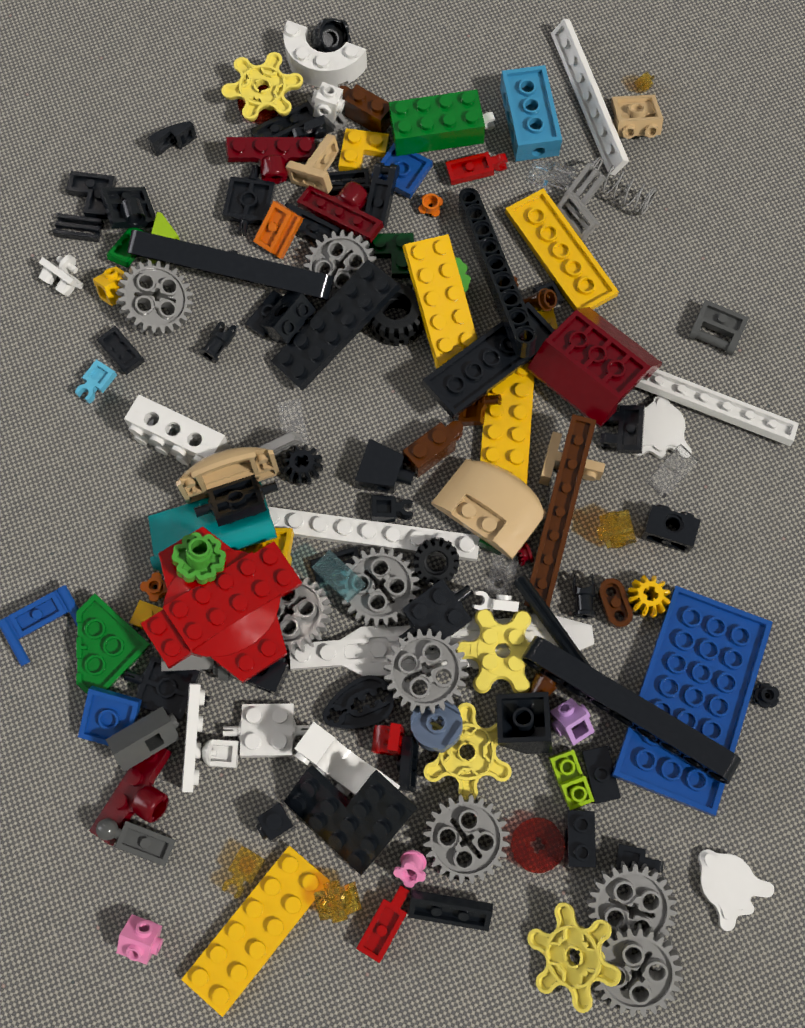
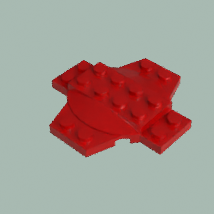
(225, 618)

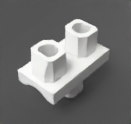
(52, 270)

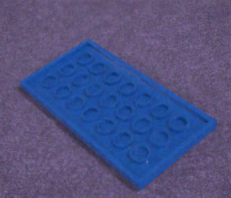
(703, 677)

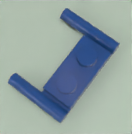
(35, 617)

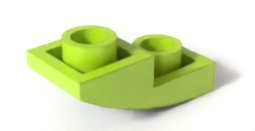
(571, 779)

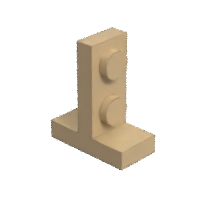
(315, 170)
(592, 471)

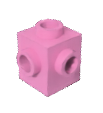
(139, 939)

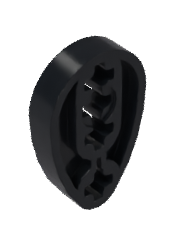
(358, 690)

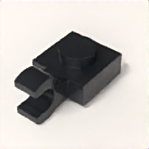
(630, 853)

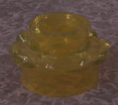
(644, 82)

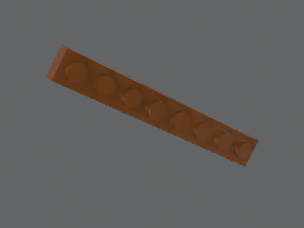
(561, 506)

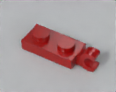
(474, 167)
(384, 926)

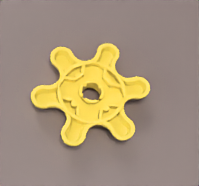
(257, 75)
(483, 651)
(483, 762)
(561, 969)

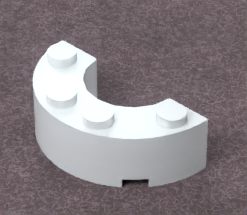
(318, 66)
(334, 760)

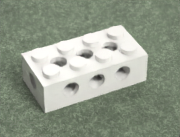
(172, 432)

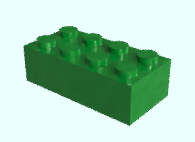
(437, 122)

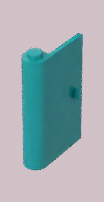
(175, 523)

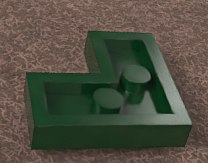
(390, 246)

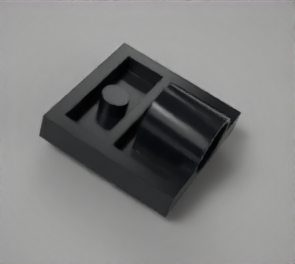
(128, 207)

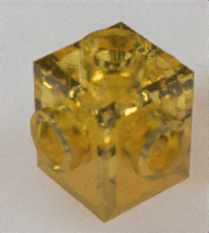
(616, 529)
(337, 901)

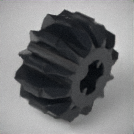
(302, 457)

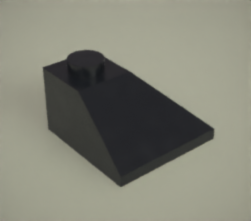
(524, 722)

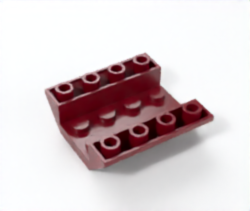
(591, 364)

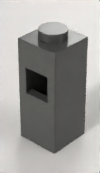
(144, 738)

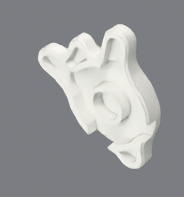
(662, 428)
(729, 886)

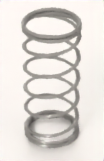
(646, 202)

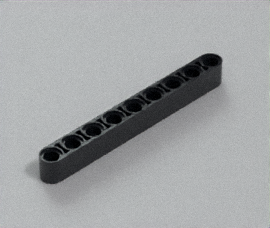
(230, 264)
(497, 273)
(631, 710)

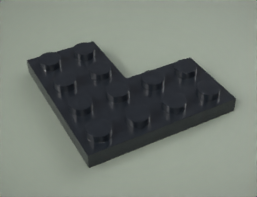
(354, 827)

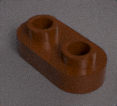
(614, 604)

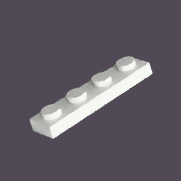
(192, 748)

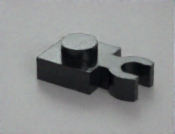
(314, 128)
(386, 508)

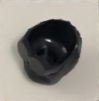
(330, 35)

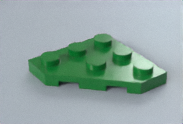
(104, 645)

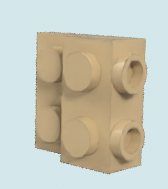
(637, 116)

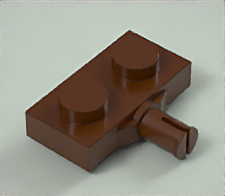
(475, 413)

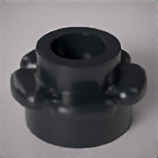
(761, 700)

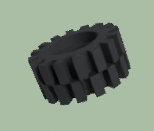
(429, 547)

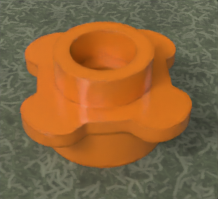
(430, 199)
(154, 594)

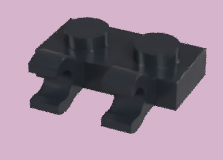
(629, 430)

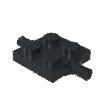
(248, 200)
(236, 500)
(437, 610)
(164, 688)

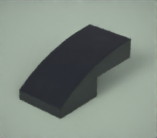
(178, 134)

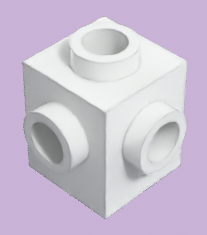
(328, 101)

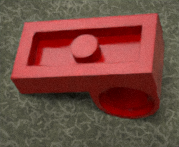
(388, 739)

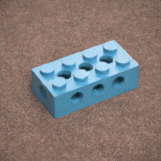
(530, 113)

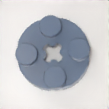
(439, 739)

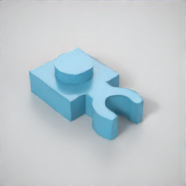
(96, 378)

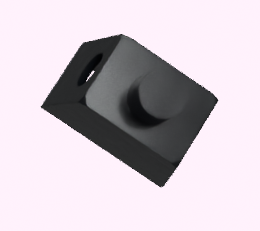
(382, 469)

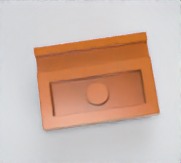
(278, 229)

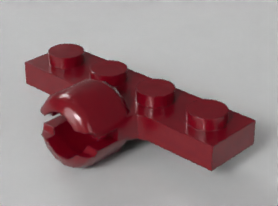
(270, 153)
(342, 209)
(137, 794)

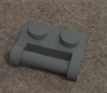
(722, 321)

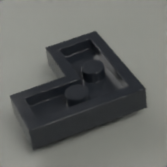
(89, 186)

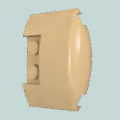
(225, 468)
(491, 505)

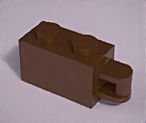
(366, 108)
(432, 447)

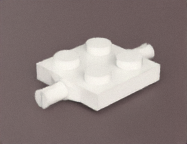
(266, 730)

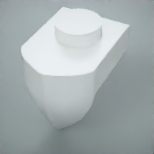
(221, 753)

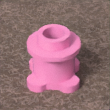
(411, 868)

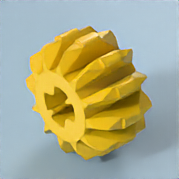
(657, 594)

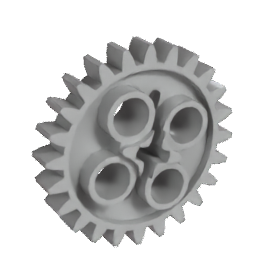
(323, 257)
(154, 318)
(396, 573)
(306, 625)
(436, 692)
(446, 852)
(640, 885)
(657, 983)

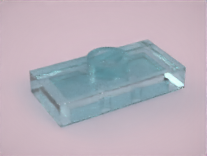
(338, 576)

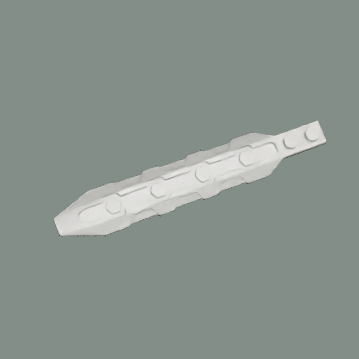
(367, 647)

